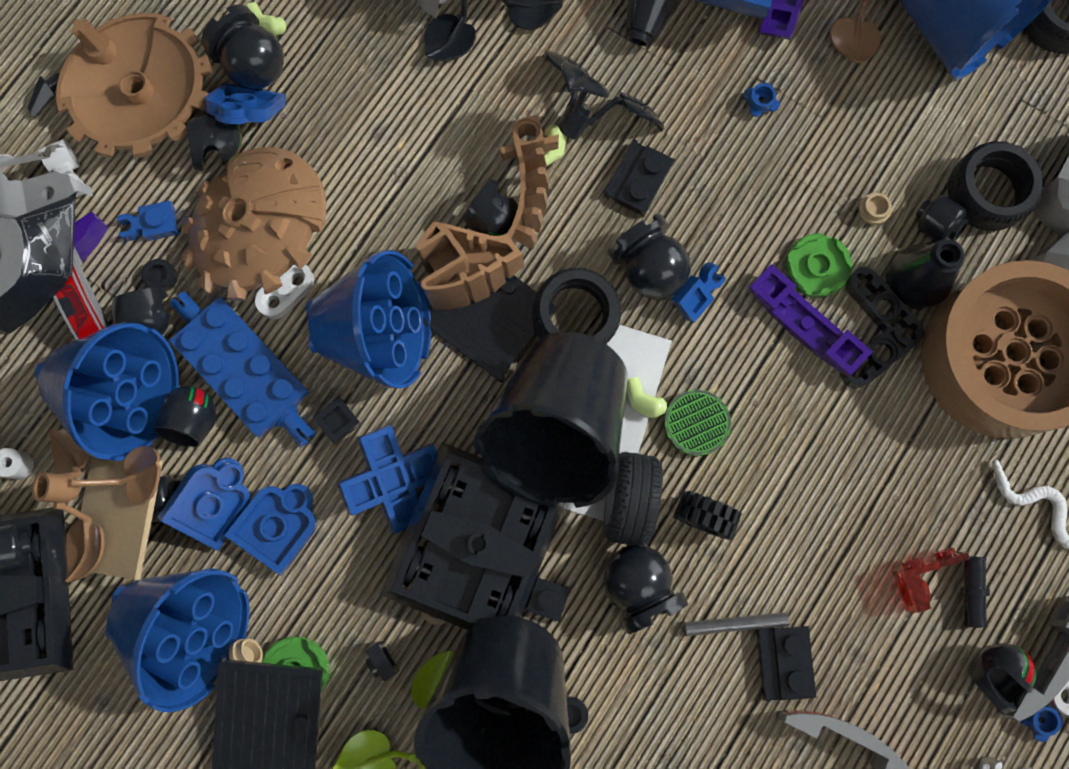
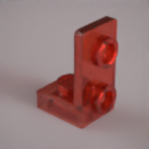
(913, 589)

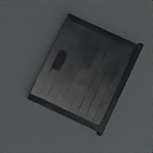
(492, 329)
(266, 716)

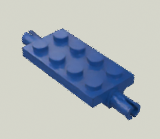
(241, 368)

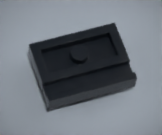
(639, 178)
(786, 663)

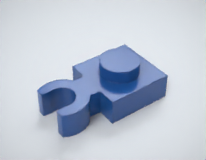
(153, 222)
(696, 294)

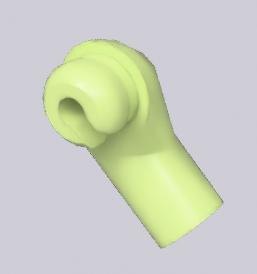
(274, 24)
(553, 155)
(642, 402)

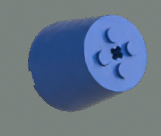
(969, 29)

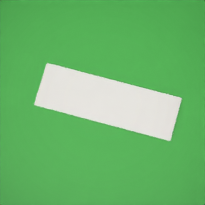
(644, 358)

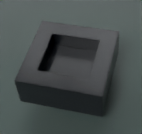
(337, 420)
(548, 599)
(381, 662)

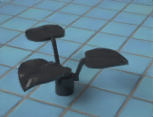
(452, 38)
(578, 113)

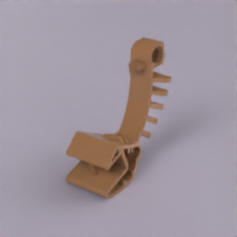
(473, 263)

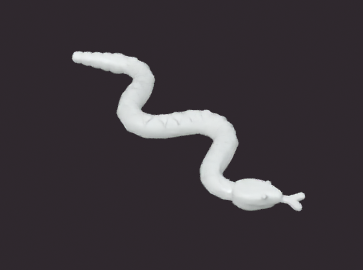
(1059, 514)

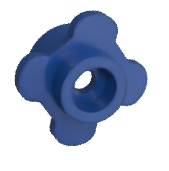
(763, 91)
(1050, 726)

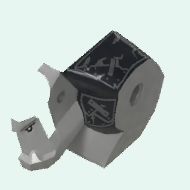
(34, 239)

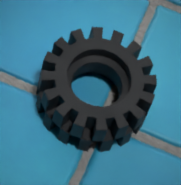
(707, 515)

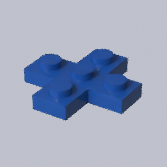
(389, 478)

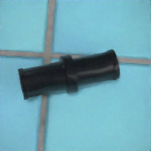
(975, 592)

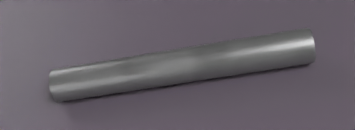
(736, 624)

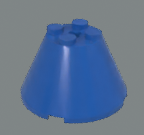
(373, 321)
(109, 387)
(174, 633)

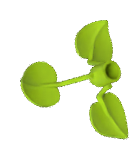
(372, 748)

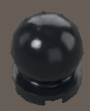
(244, 48)
(654, 262)
(641, 585)

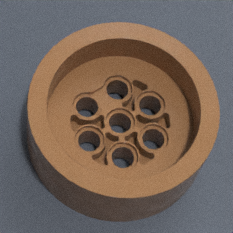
(1019, 297)

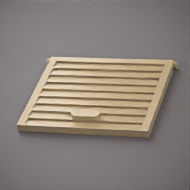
(123, 523)

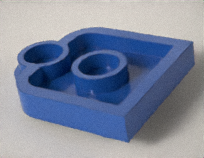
(242, 105)
(208, 502)
(276, 525)

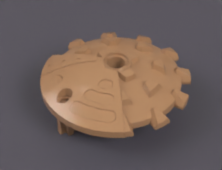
(131, 83)
(254, 222)

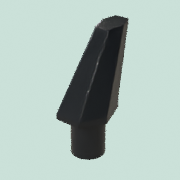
(43, 94)

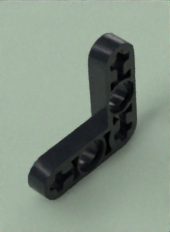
(891, 335)

